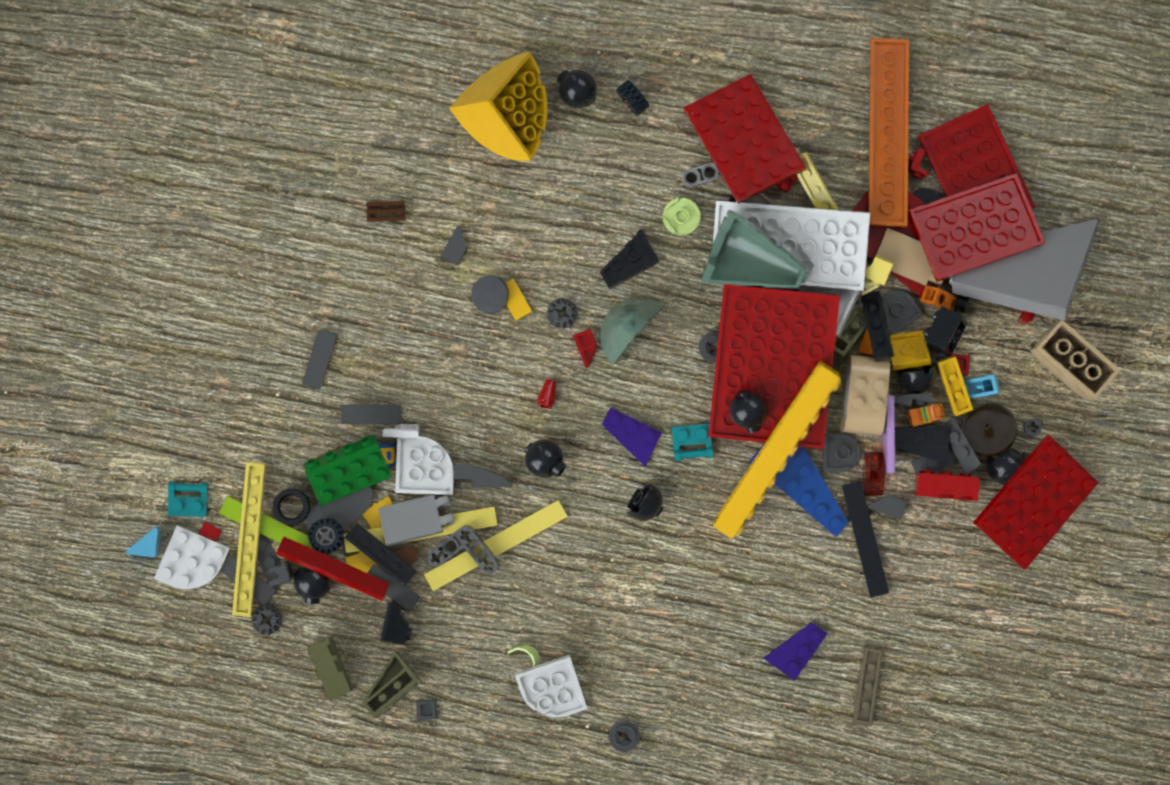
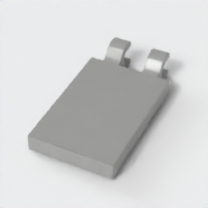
(414, 519)

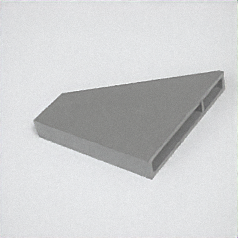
(1036, 279)

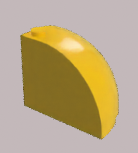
(506, 108)

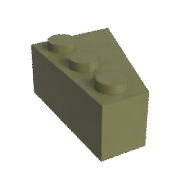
(329, 668)
(391, 686)

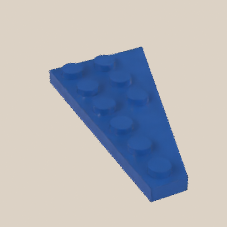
(807, 488)

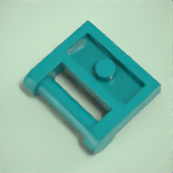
(688, 436)
(187, 505)

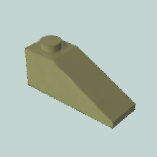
(849, 336)

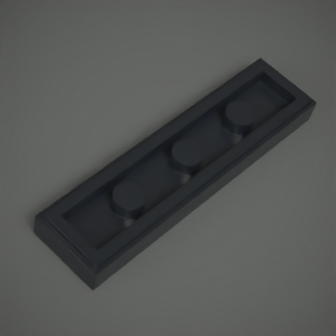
(877, 326)
(380, 554)

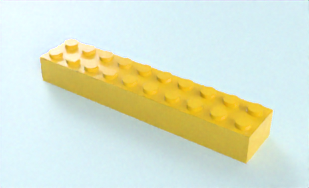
(776, 450)

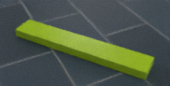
(269, 526)

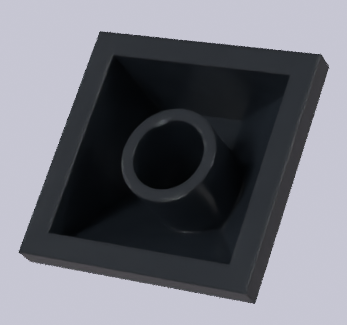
(395, 625)

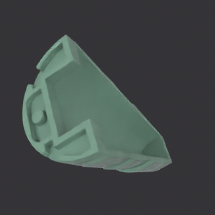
(750, 258)
(624, 323)

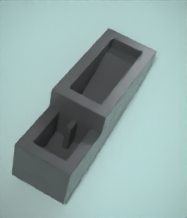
(370, 414)
(480, 476)

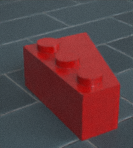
(947, 486)

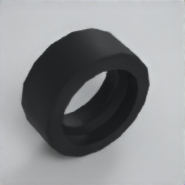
(291, 492)

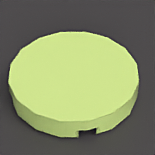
(681, 216)

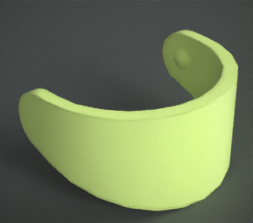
(530, 650)

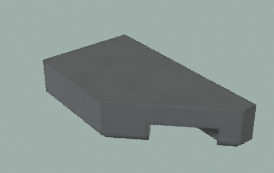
(455, 247)
(890, 506)

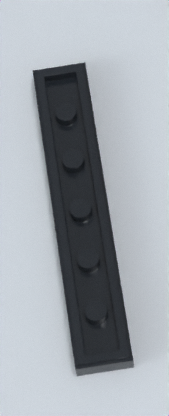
(865, 539)

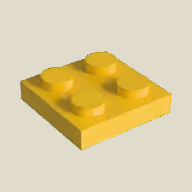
(909, 350)

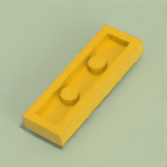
(954, 385)

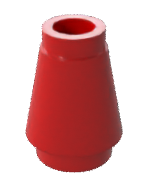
(547, 394)

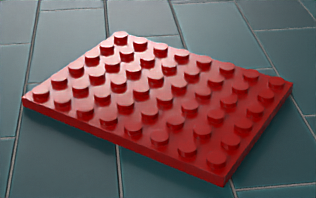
(771, 347)

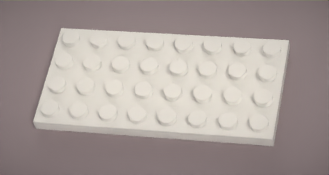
(823, 240)

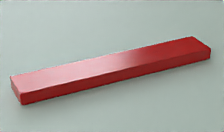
(332, 568)

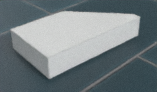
(403, 430)

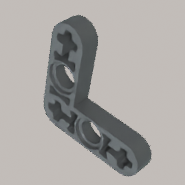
(463, 543)

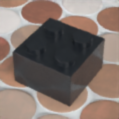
(945, 331)

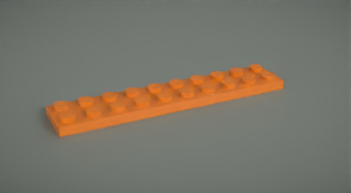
(888, 132)

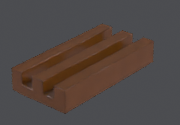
(385, 211)

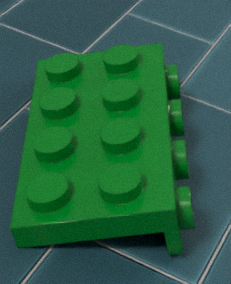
(347, 470)

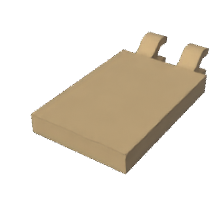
(908, 257)

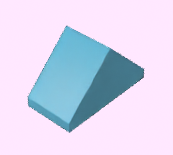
(982, 386)
(147, 545)

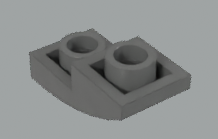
(906, 400)

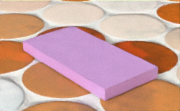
(888, 436)

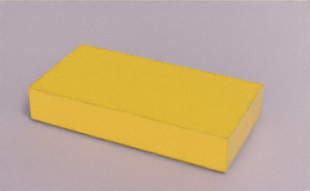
(516, 302)

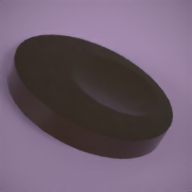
(990, 429)

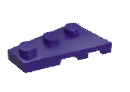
(632, 434)
(797, 650)

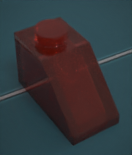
(873, 473)

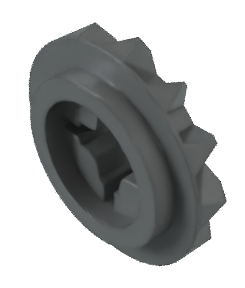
(564, 322)
(704, 348)
(276, 620)
(625, 745)

